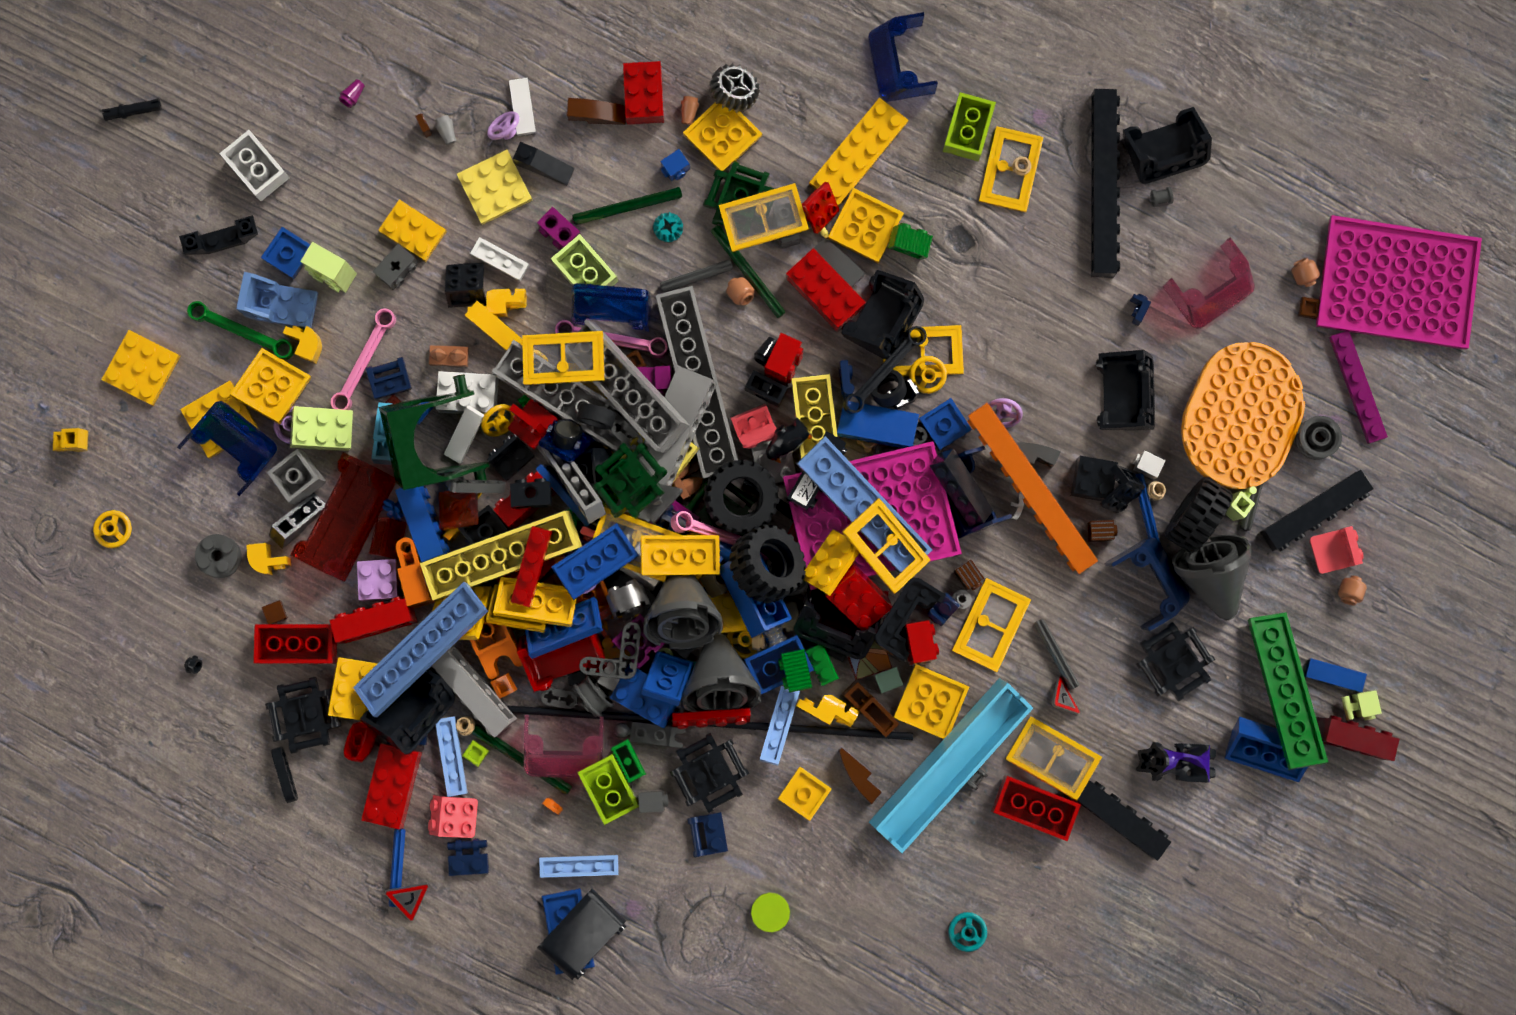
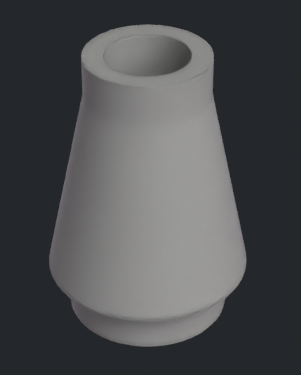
(445, 128)

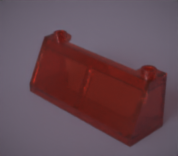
(346, 518)

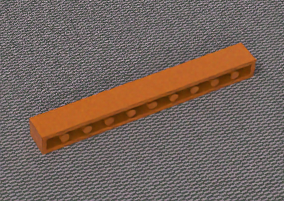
(1032, 487)

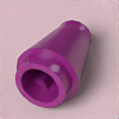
(351, 94)

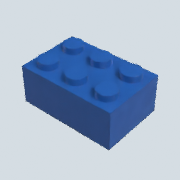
(765, 664)
(629, 695)

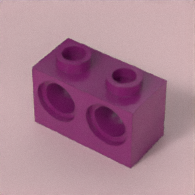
(562, 226)

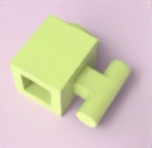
(1241, 504)
(1365, 704)

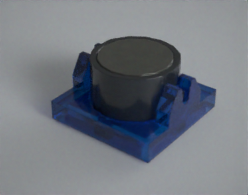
(565, 439)

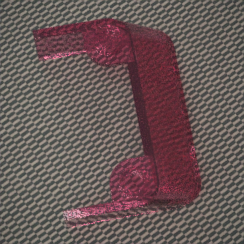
(1203, 310)
(559, 763)

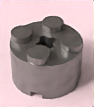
(627, 600)

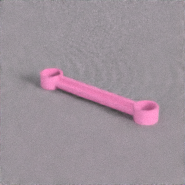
(625, 341)
(363, 359)
(704, 529)

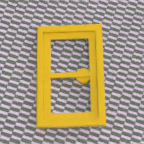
(957, 351)
(900, 533)

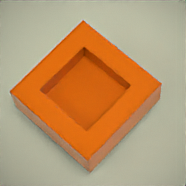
(503, 685)

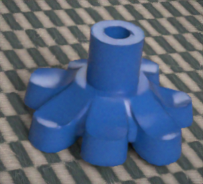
(393, 509)

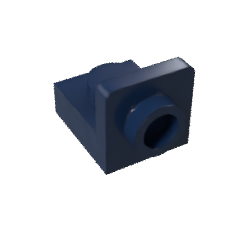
(1139, 312)
(942, 611)

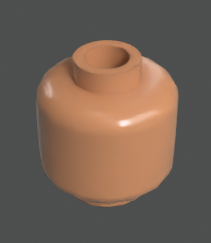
(1305, 272)
(740, 291)
(1352, 590)

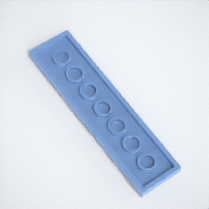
(853, 495)
(420, 649)

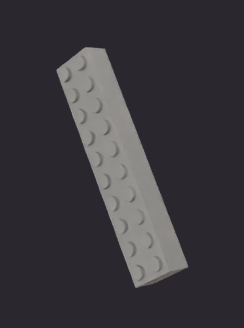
(691, 351)

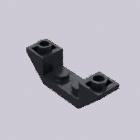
(219, 240)

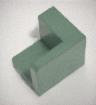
(888, 680)

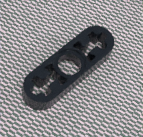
(284, 774)

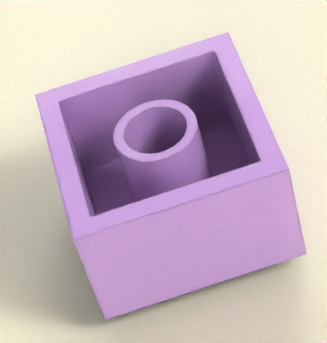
(378, 580)

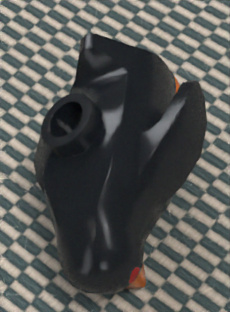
(787, 440)

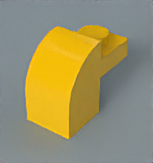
(309, 345)
(70, 440)
(260, 559)

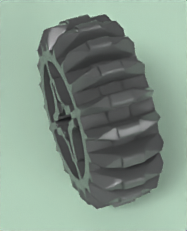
(725, 80)

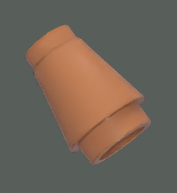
(688, 109)

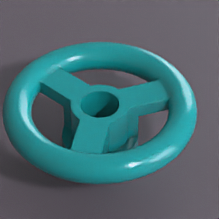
(954, 937)

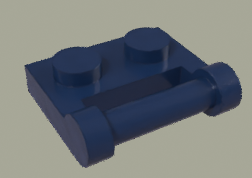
(845, 375)
(389, 384)
(713, 831)

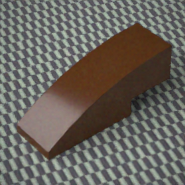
(595, 111)
(870, 708)
(858, 776)

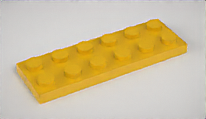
(860, 150)

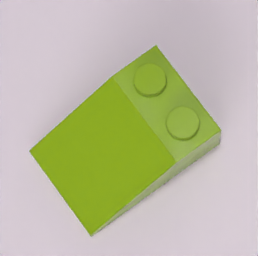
(608, 789)

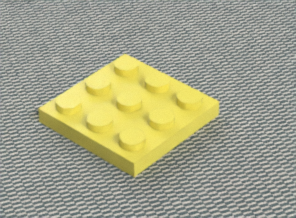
(494, 187)

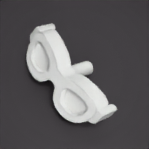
(1019, 505)

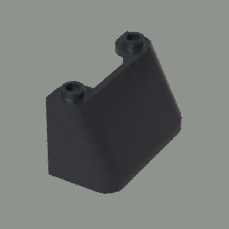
(1169, 148)
(886, 314)
(1127, 390)
(914, 593)
(827, 626)
(413, 712)
(582, 934)

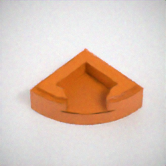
(552, 805)

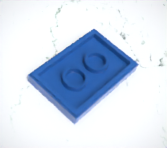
(667, 678)

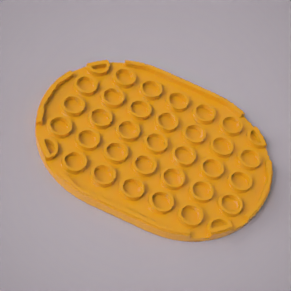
(1242, 415)

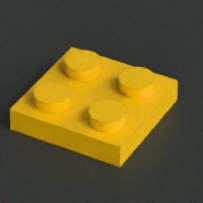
(804, 793)

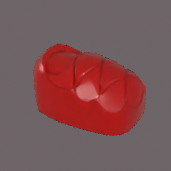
(359, 742)

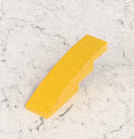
(492, 326)

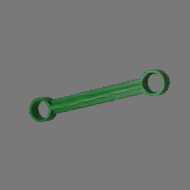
(240, 330)

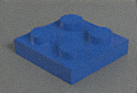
(286, 252)
(945, 424)

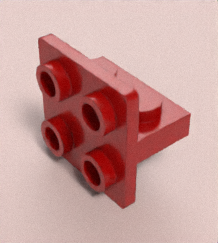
(820, 207)
(530, 422)

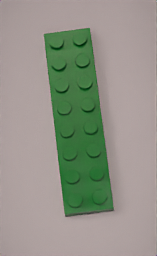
(1287, 691)

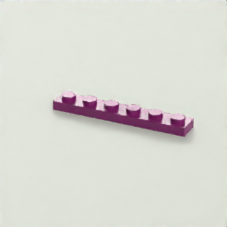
(1358, 387)

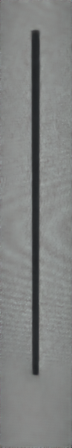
(749, 725)

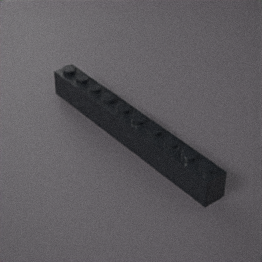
(1104, 183)

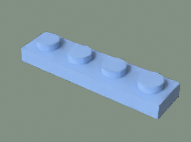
(779, 726)
(451, 757)
(579, 866)

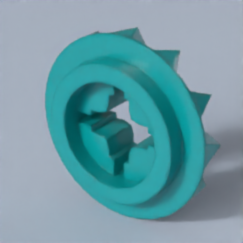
(665, 235)

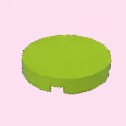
(770, 912)

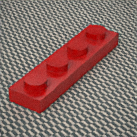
(531, 566)
(705, 718)

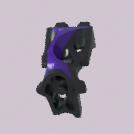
(1165, 762)

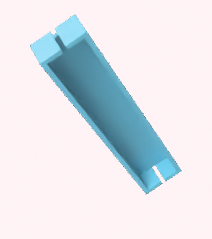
(951, 765)

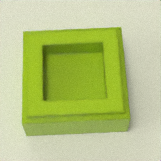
(475, 753)

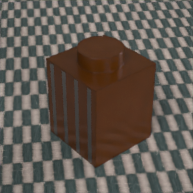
(1101, 531)
(969, 575)

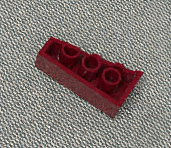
(1357, 739)

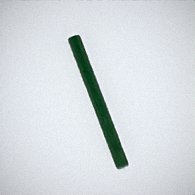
(627, 206)
(748, 272)
(517, 756)

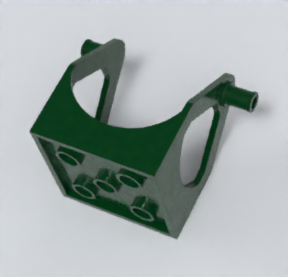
(399, 428)

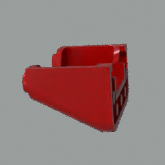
(560, 661)

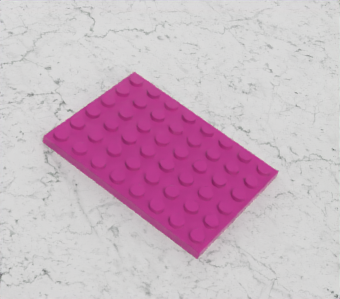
(1399, 282)
(906, 484)

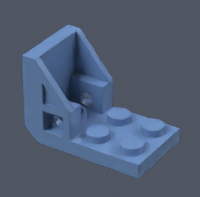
(274, 303)

